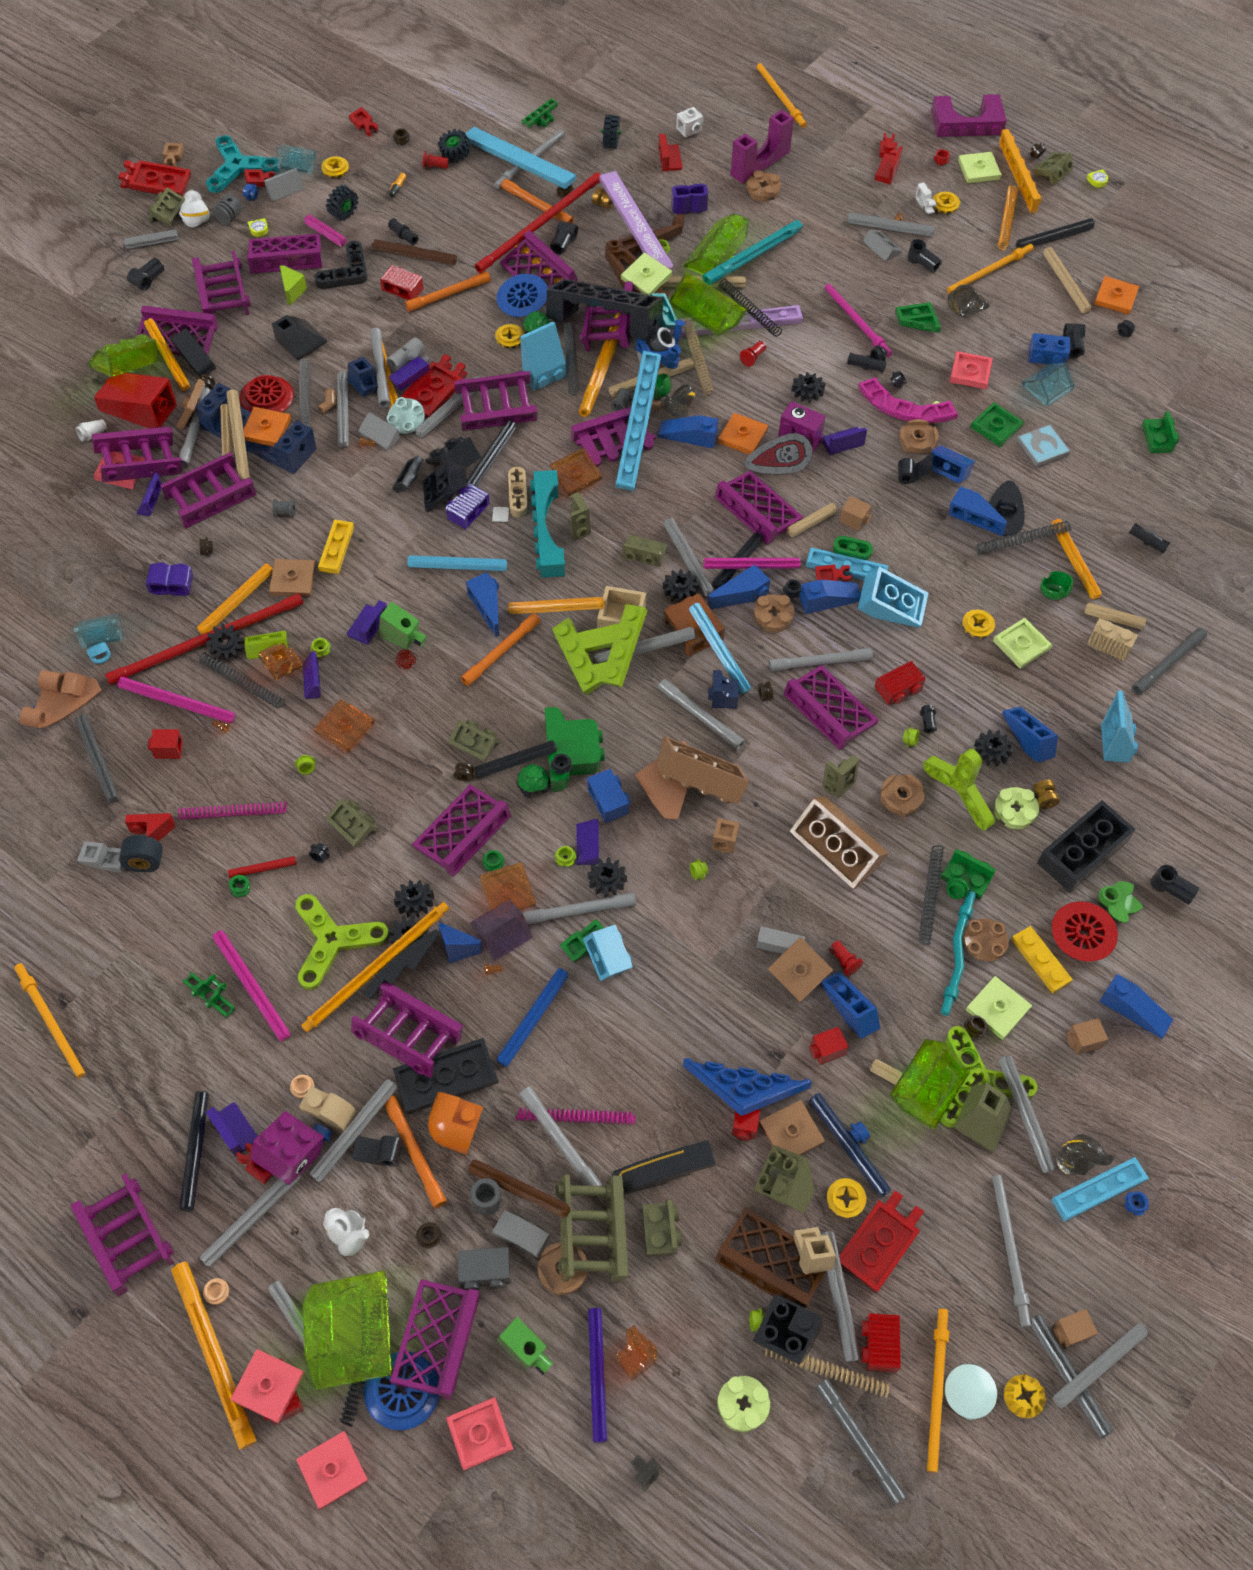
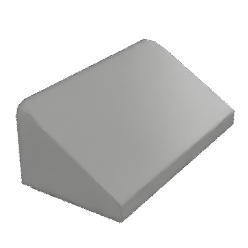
(283, 185)
(881, 245)
(379, 431)
(775, 940)

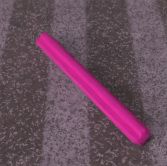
(176, 700)
(251, 986)

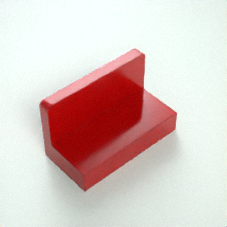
(669, 155)
(888, 167)

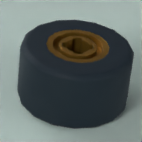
(140, 853)

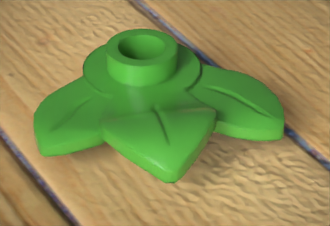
(1122, 901)

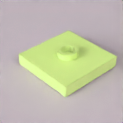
(979, 167)
(646, 274)
(1022, 643)
(999, 1007)

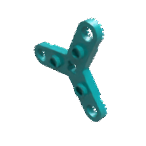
(229, 170)

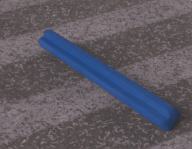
(532, 1017)

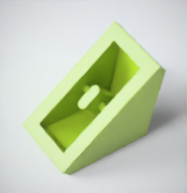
(293, 283)

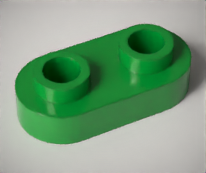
(853, 547)

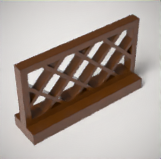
(758, 1273)

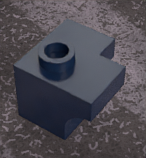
(362, 376)
(723, 691)

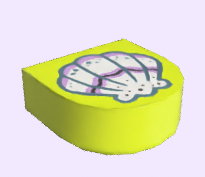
(1097, 178)
(258, 227)

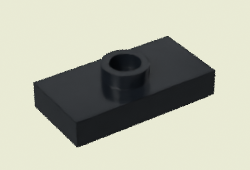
(408, 474)

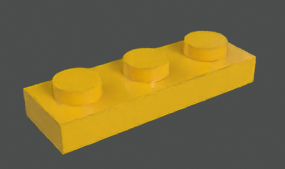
(336, 546)
(1041, 959)

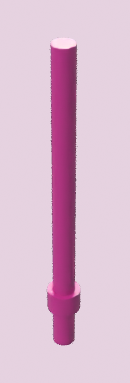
(877, 340)

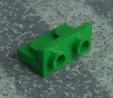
(1160, 434)
(972, 871)

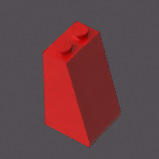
(137, 399)

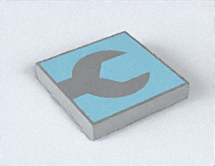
(1043, 445)

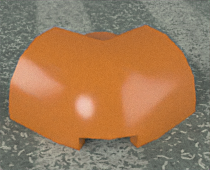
(453, 1122)

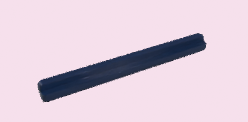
(850, 1145)

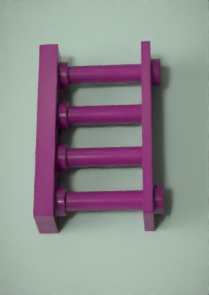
(204, 282)
(623, 321)
(495, 418)
(133, 440)
(214, 504)
(412, 1009)
(96, 1235)

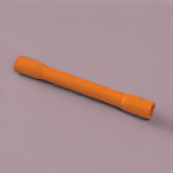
(514, 189)
(474, 281)
(477, 670)
(431, 1185)

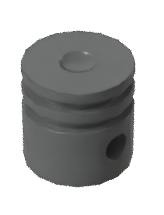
(227, 211)
(661, 340)
(486, 1196)

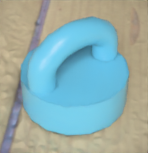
(98, 649)

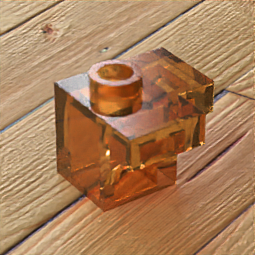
(280, 660)
(637, 1355)

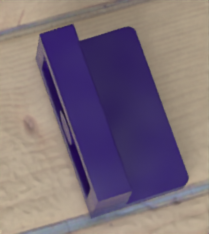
(844, 440)
(367, 623)
(232, 1127)

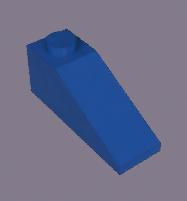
(692, 430)
(974, 509)
(741, 589)
(828, 594)
(484, 595)
(1032, 735)
(851, 1004)
(1136, 1006)

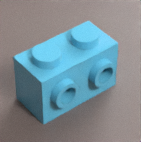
(607, 952)

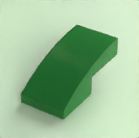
(575, 946)

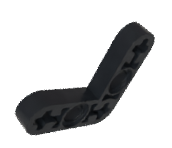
(353, 270)

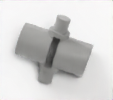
(406, 354)

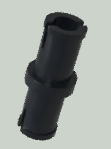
(403, 231)
(866, 362)
(1149, 538)

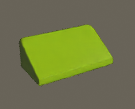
(258, 643)

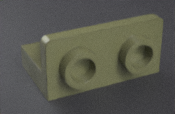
(1055, 166)
(167, 206)
(579, 517)
(644, 550)
(473, 740)
(841, 778)
(351, 821)
(660, 1229)

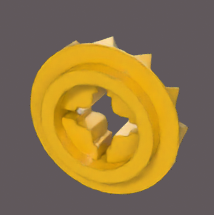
(329, 166)
(942, 198)
(503, 332)
(978, 616)
(854, 1191)
(1021, 1407)

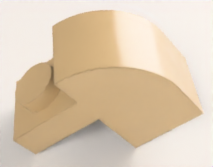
(329, 1108)
(814, 1250)

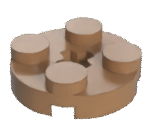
(770, 181)
(918, 445)
(774, 603)
(897, 804)
(551, 1279)

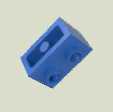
(1049, 349)
(951, 464)
(608, 795)

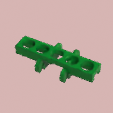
(537, 120)
(201, 985)

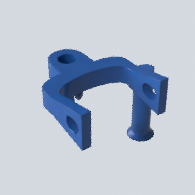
(670, 357)

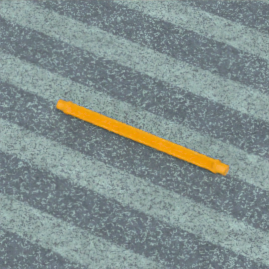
(373, 968)

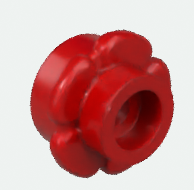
(942, 157)

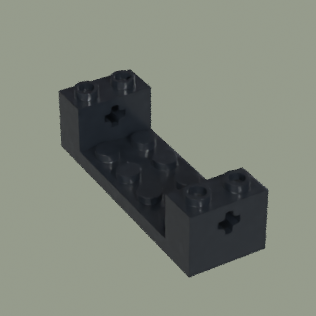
(567, 294)

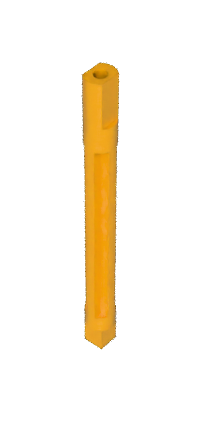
(598, 373)
(213, 1355)

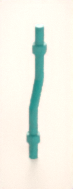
(951, 991)

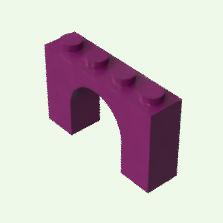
(951, 124)
(777, 145)

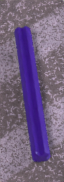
(597, 1375)

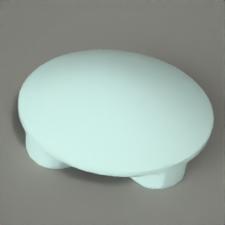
(406, 415)
(970, 1391)

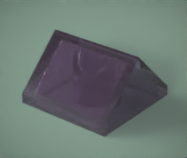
(502, 929)

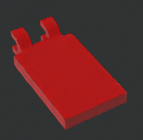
(154, 177)
(436, 385)
(880, 1242)

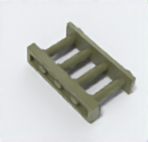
(614, 1240)

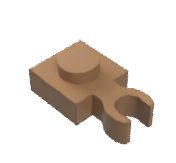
(172, 153)

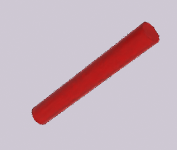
(261, 867)

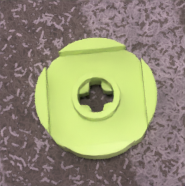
(1020, 797)
(757, 1396)

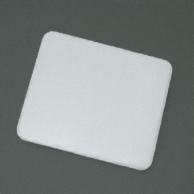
(500, 514)

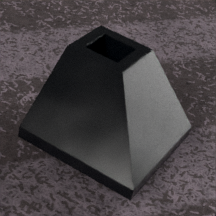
(297, 336)
(458, 451)
(443, 484)
(788, 1330)

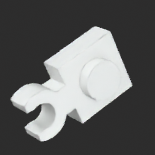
(924, 196)

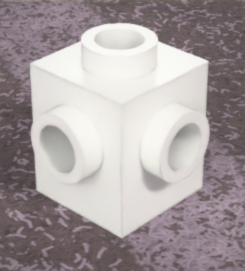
(689, 122)

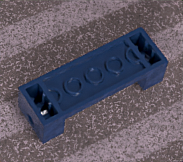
(284, 452)

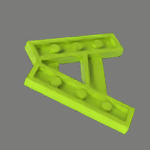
(620, 637)

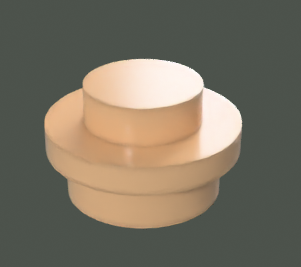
(300, 1085)
(216, 1291)

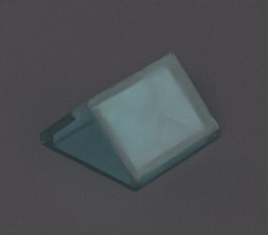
(295, 157)
(1050, 383)
(99, 630)

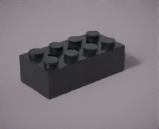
(1086, 846)

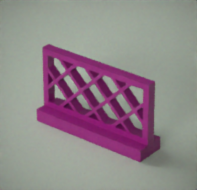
(540, 251)
(293, 257)
(179, 319)
(749, 513)
(819, 713)
(475, 836)
(457, 1345)

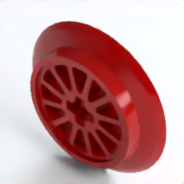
(274, 395)
(1099, 917)

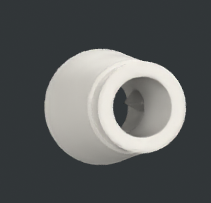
(86, 429)

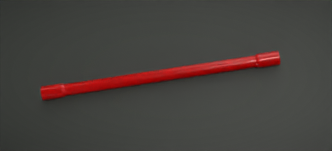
(488, 260)
(285, 605)

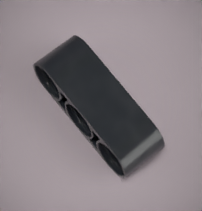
(193, 353)

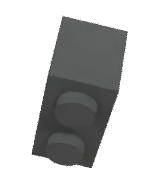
(484, 1268)

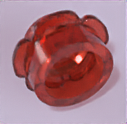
(405, 655)

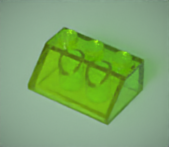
(125, 356)
(930, 1083)

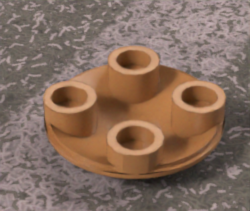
(986, 939)

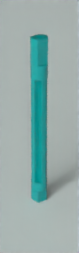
(752, 252)

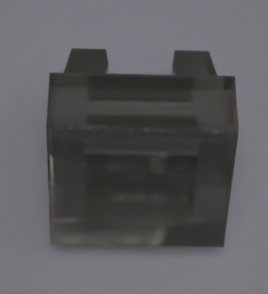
(647, 1472)

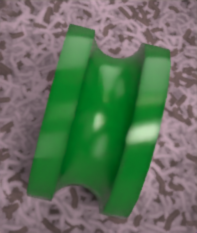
(236, 891)

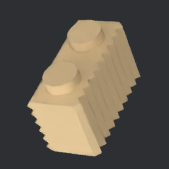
(1112, 639)

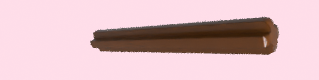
(414, 252)
(520, 1189)

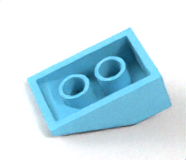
(543, 356)
(892, 598)
(1118, 731)

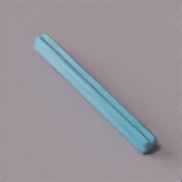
(457, 563)
(719, 647)

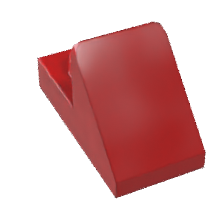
(154, 825)

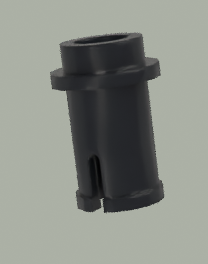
(928, 717)

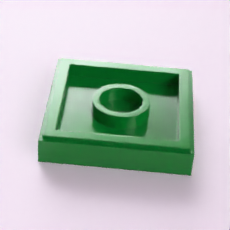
(997, 424)

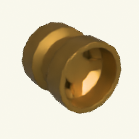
(602, 198)
(1046, 794)

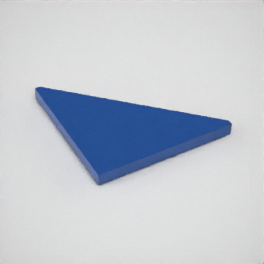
(744, 1087)

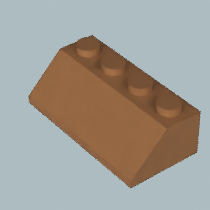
(701, 771)
(838, 841)

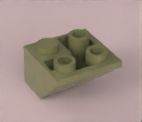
(984, 1115)
(786, 1179)

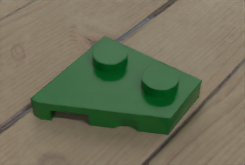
(918, 316)

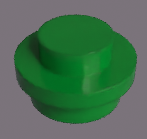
(493, 860)
(957, 888)

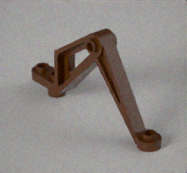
(625, 248)

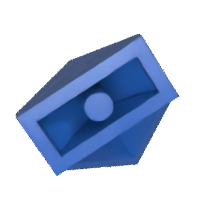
(458, 944)

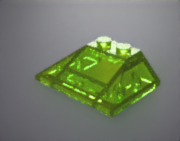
(347, 1330)

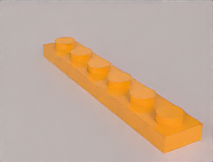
(1019, 171)

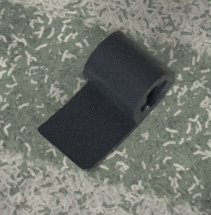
(910, 471)
(378, 1152)

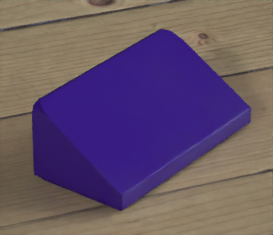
(409, 373)
(150, 496)
(311, 677)
(588, 842)

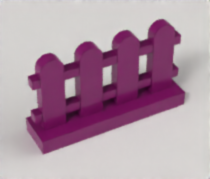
(602, 429)

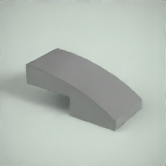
(100, 857)
(521, 1234)

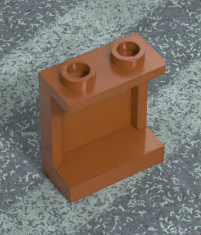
(681, 618)

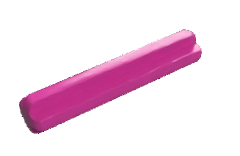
(325, 230)

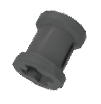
(621, 400)
(284, 508)

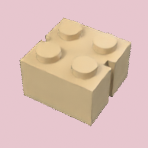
(615, 602)

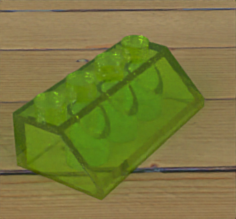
(719, 243)
(706, 305)

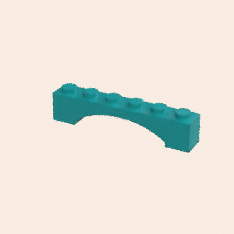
(551, 556)

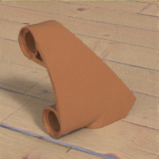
(59, 698)
(664, 794)

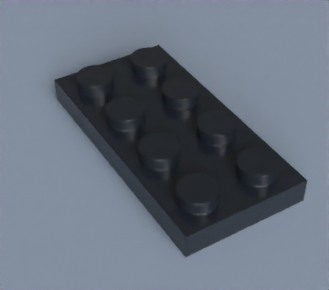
(454, 1073)

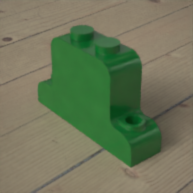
(578, 741)

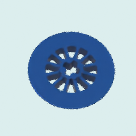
(510, 296)
(412, 1417)

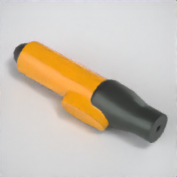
(395, 186)

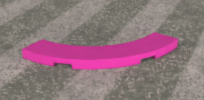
(905, 410)

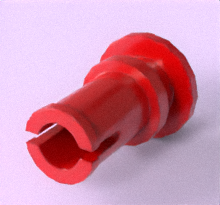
(435, 161)
(750, 355)
(848, 961)

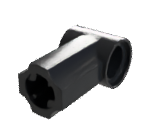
(564, 235)
(920, 255)
(143, 277)
(1076, 333)
(1173, 884)

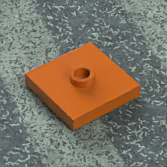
(1116, 295)
(266, 426)
(743, 433)

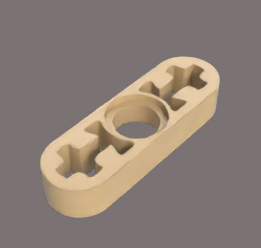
(513, 498)

